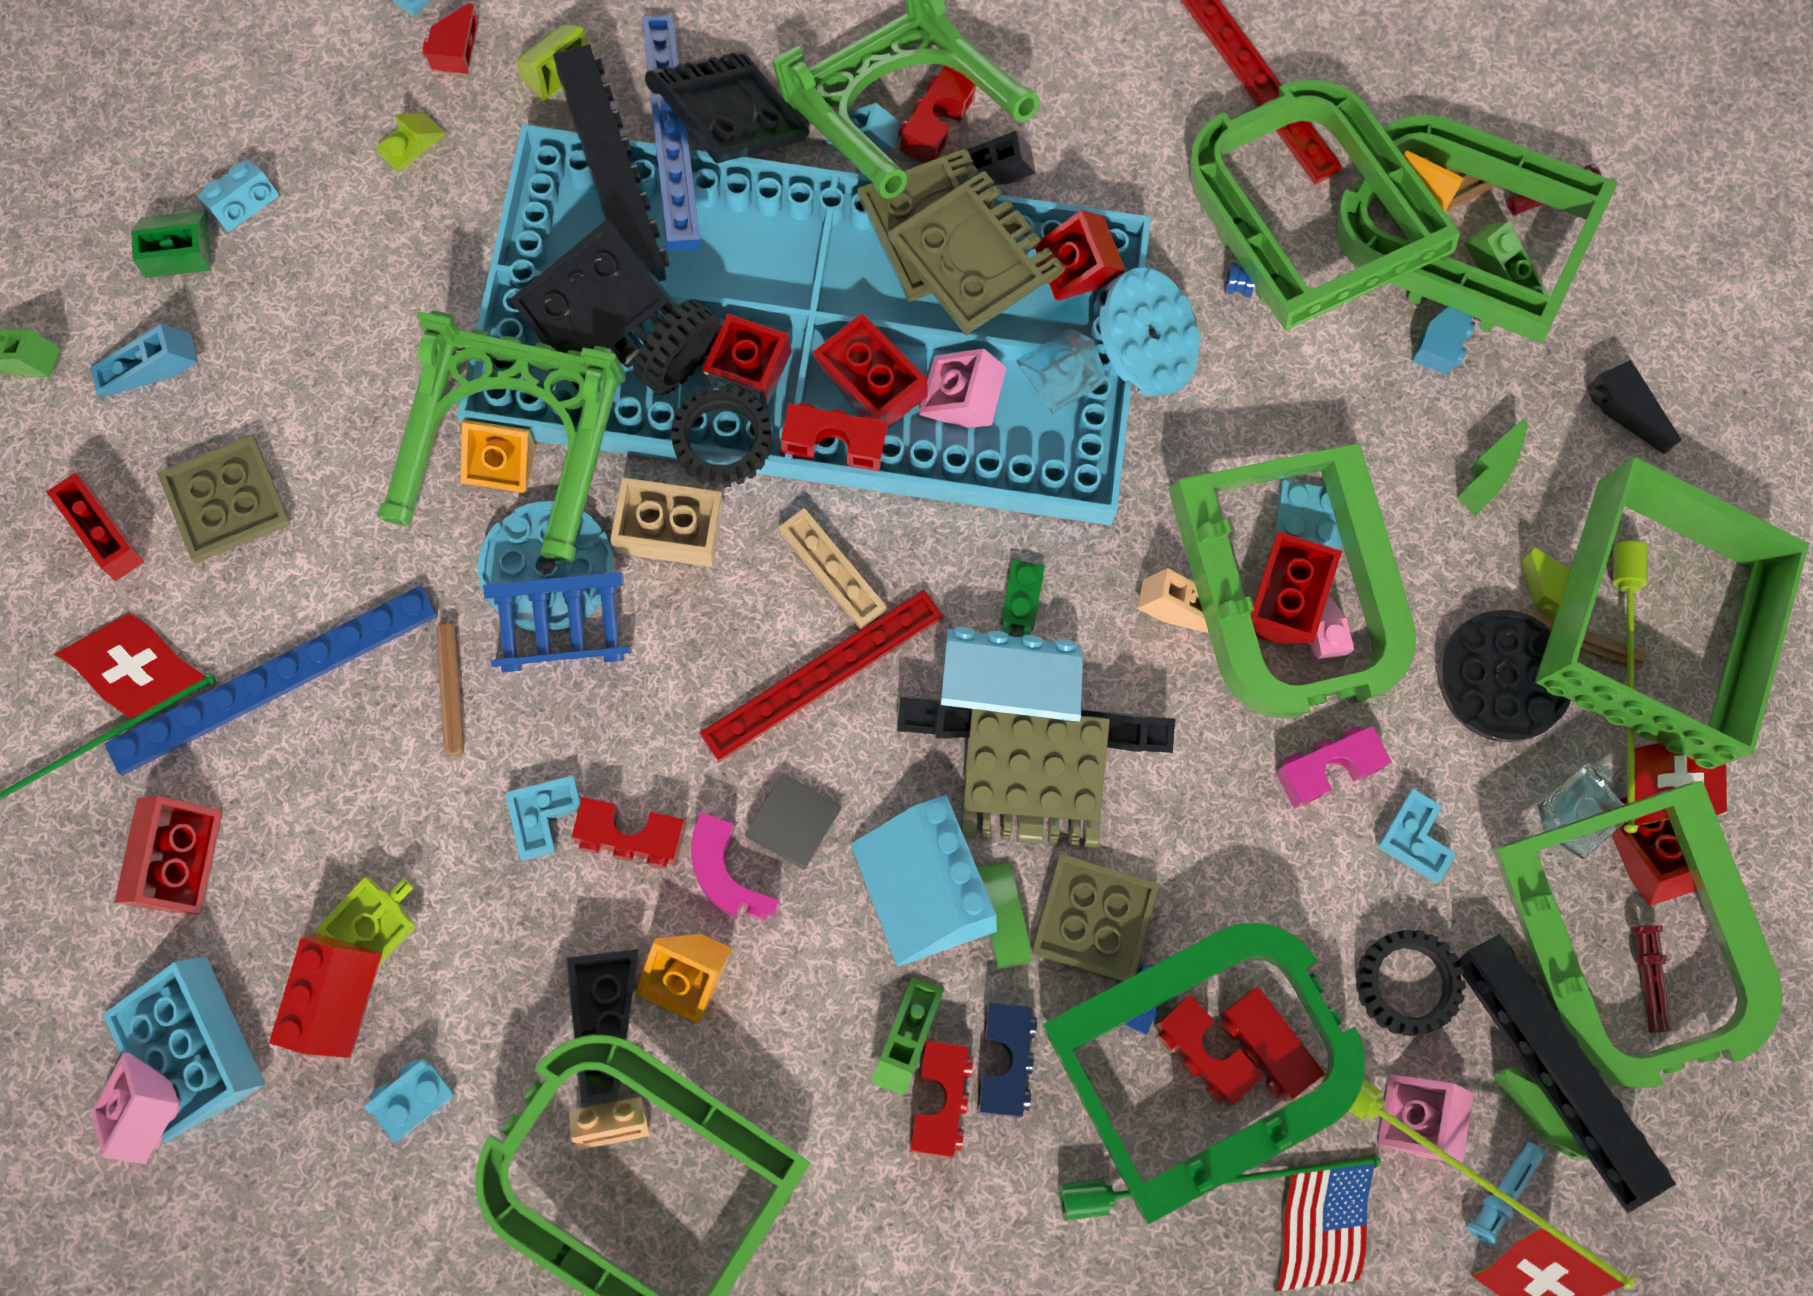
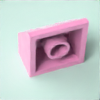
(964, 388)
(1430, 1108)
(133, 1111)

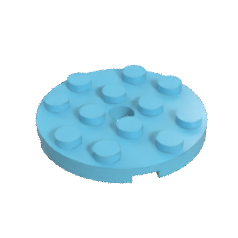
(1151, 300)
(513, 555)

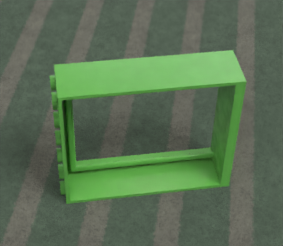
(1757, 639)

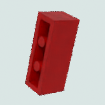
(95, 527)
(1271, 1045)

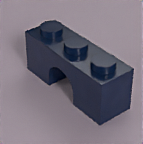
(1011, 1028)

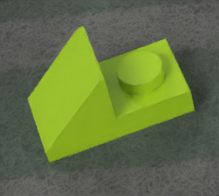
(410, 141)

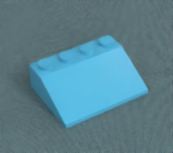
(1012, 674)
(924, 882)
(190, 1037)

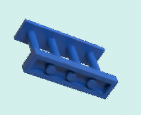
(538, 593)

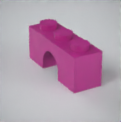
(1357, 752)

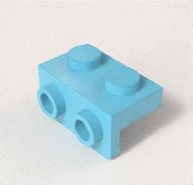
(237, 194)

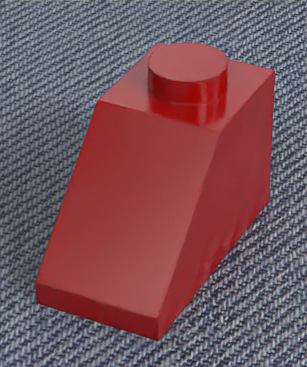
(452, 41)

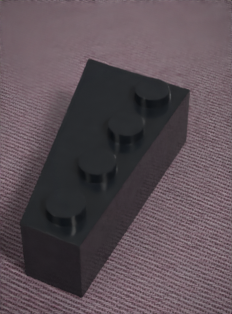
(600, 1005)

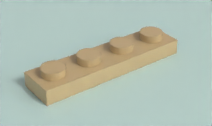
(832, 569)

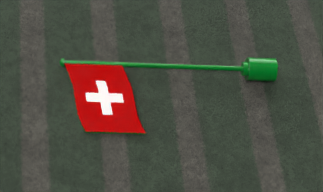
(130, 672)

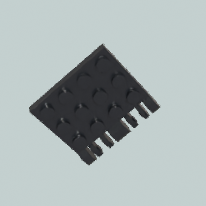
(728, 106)
(595, 297)

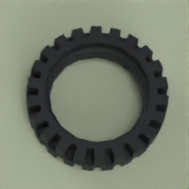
(676, 346)
(721, 399)
(1443, 959)

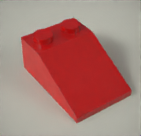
(871, 371)
(1654, 861)

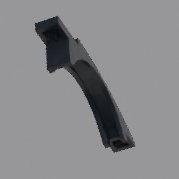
(1125, 731)

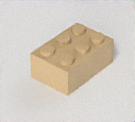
(667, 522)

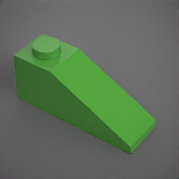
(27, 353)
(907, 1036)

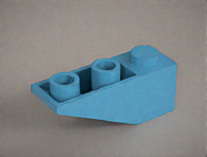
(1443, 341)

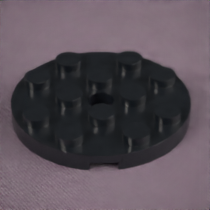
(1474, 689)

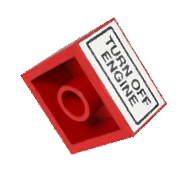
(747, 358)

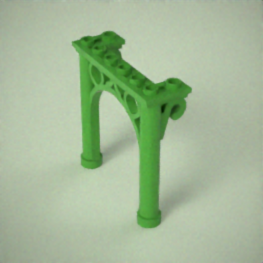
(876, 56)
(439, 359)

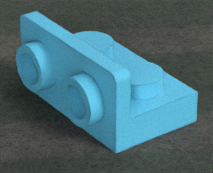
(409, 1099)

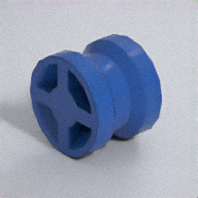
(1238, 281)

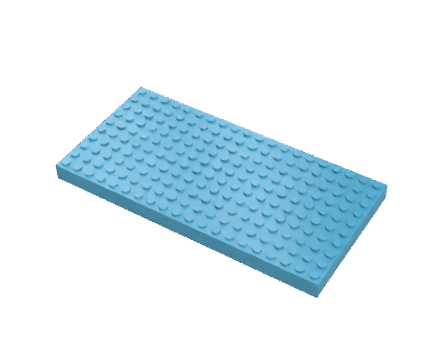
(804, 259)

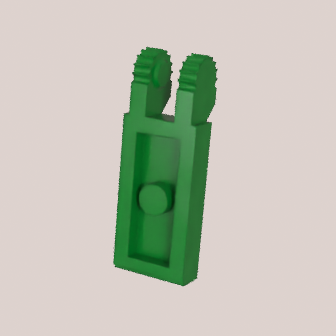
(1022, 596)

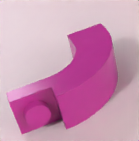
(708, 856)

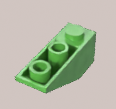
(1500, 253)
(1538, 1112)

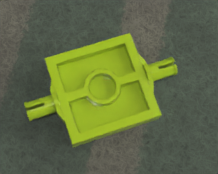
(371, 918)

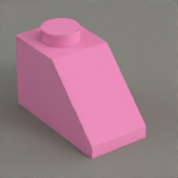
(1333, 636)

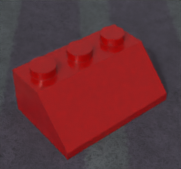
(1294, 590)
(168, 855)
(325, 997)

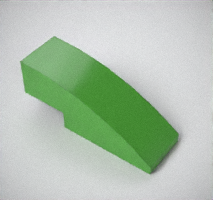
(1494, 469)
(1010, 942)

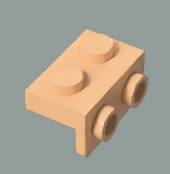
(608, 1123)

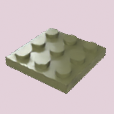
(223, 499)
(1095, 919)

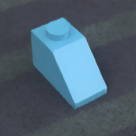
(876, 125)

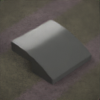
(793, 821)

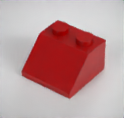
(1086, 253)

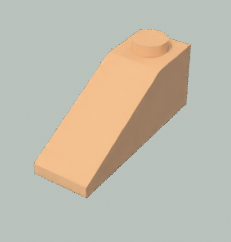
(1172, 600)

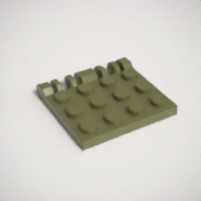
(923, 187)
(973, 253)
(1035, 772)

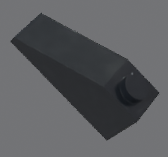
(1004, 158)
(1630, 402)

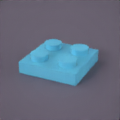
(1307, 514)

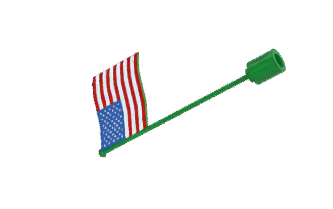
(1320, 1222)

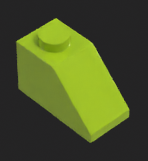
(1545, 580)

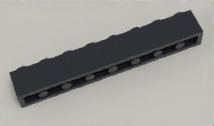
(608, 153)
(1565, 1074)

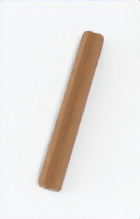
(1598, 645)
(450, 689)

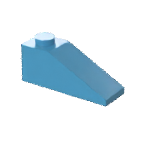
(146, 360)

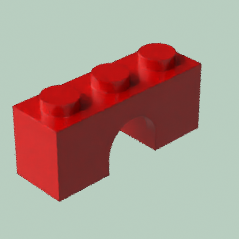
(947, 96)
(808, 426)
(657, 842)
(1226, 1078)
(940, 1132)

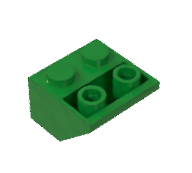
(172, 244)

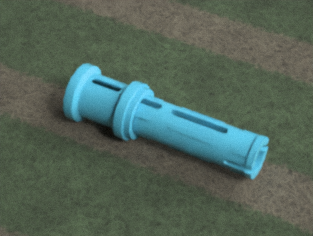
(1495, 1210)

